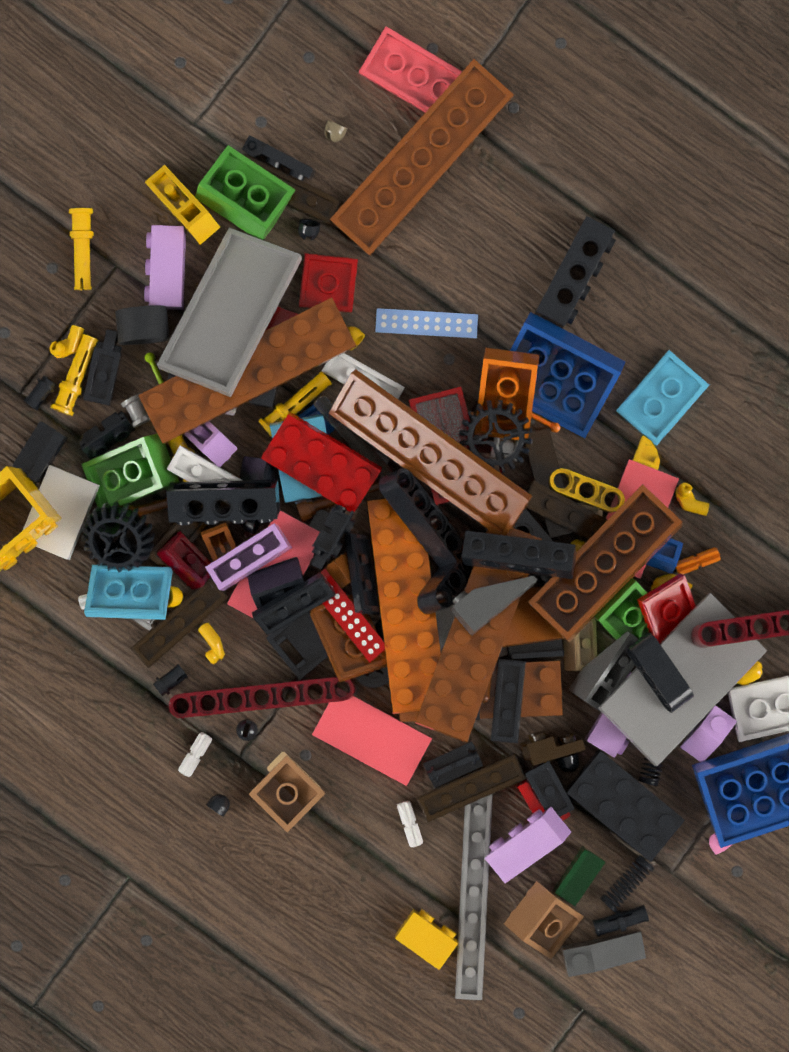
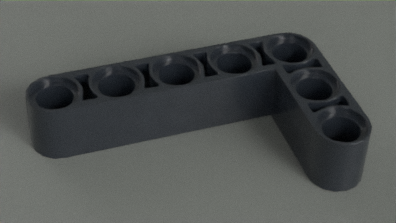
(434, 534)

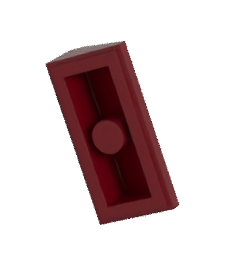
(185, 560)

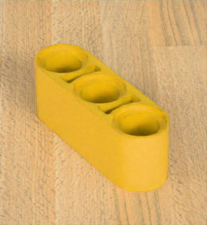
(599, 490)

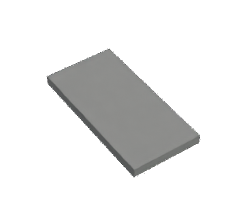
(229, 312)
(707, 672)

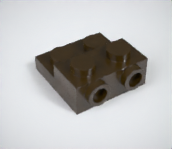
(543, 748)

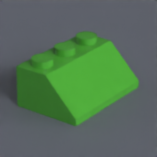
(244, 193)

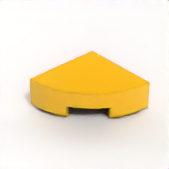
(647, 453)

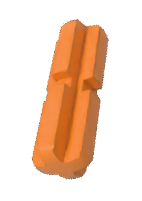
(702, 559)

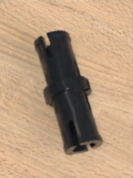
(620, 920)

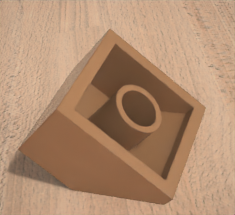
(287, 793)
(543, 920)

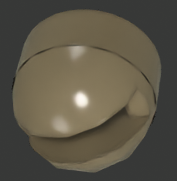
(334, 131)

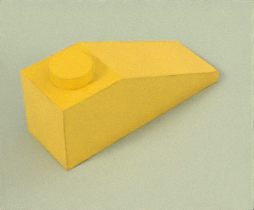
(182, 204)

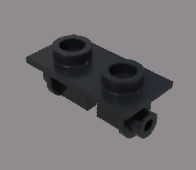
(96, 443)
(330, 543)
(453, 764)

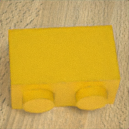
(427, 938)

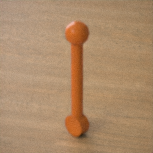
(554, 427)

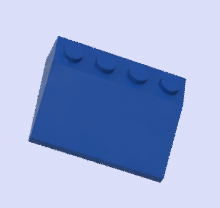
(570, 374)
(746, 790)

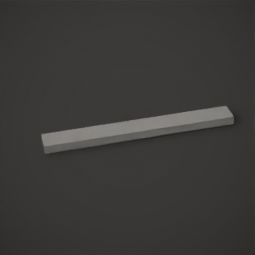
(473, 899)

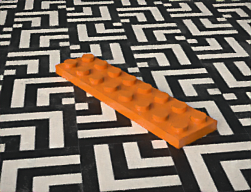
(408, 632)

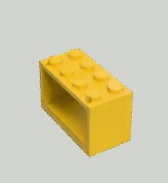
(45, 524)

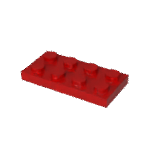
(321, 462)

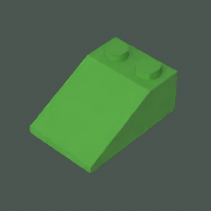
(131, 471)
(623, 612)

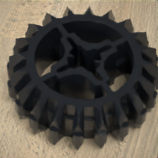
(491, 413)
(107, 524)

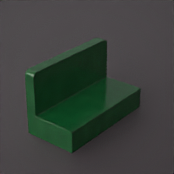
(578, 876)

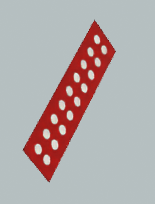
(353, 623)

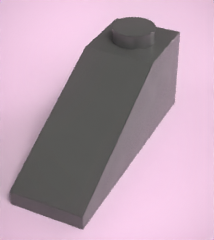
(485, 603)
(604, 672)
(602, 953)

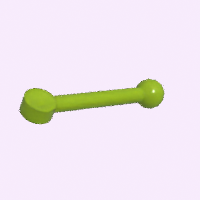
(150, 357)

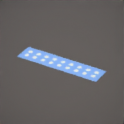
(426, 323)

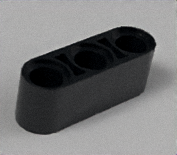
(660, 672)

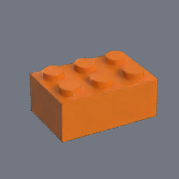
(508, 378)

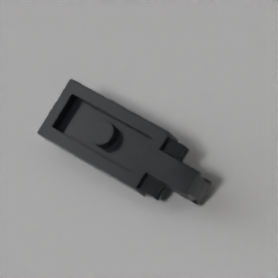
(277, 158)
(104, 370)

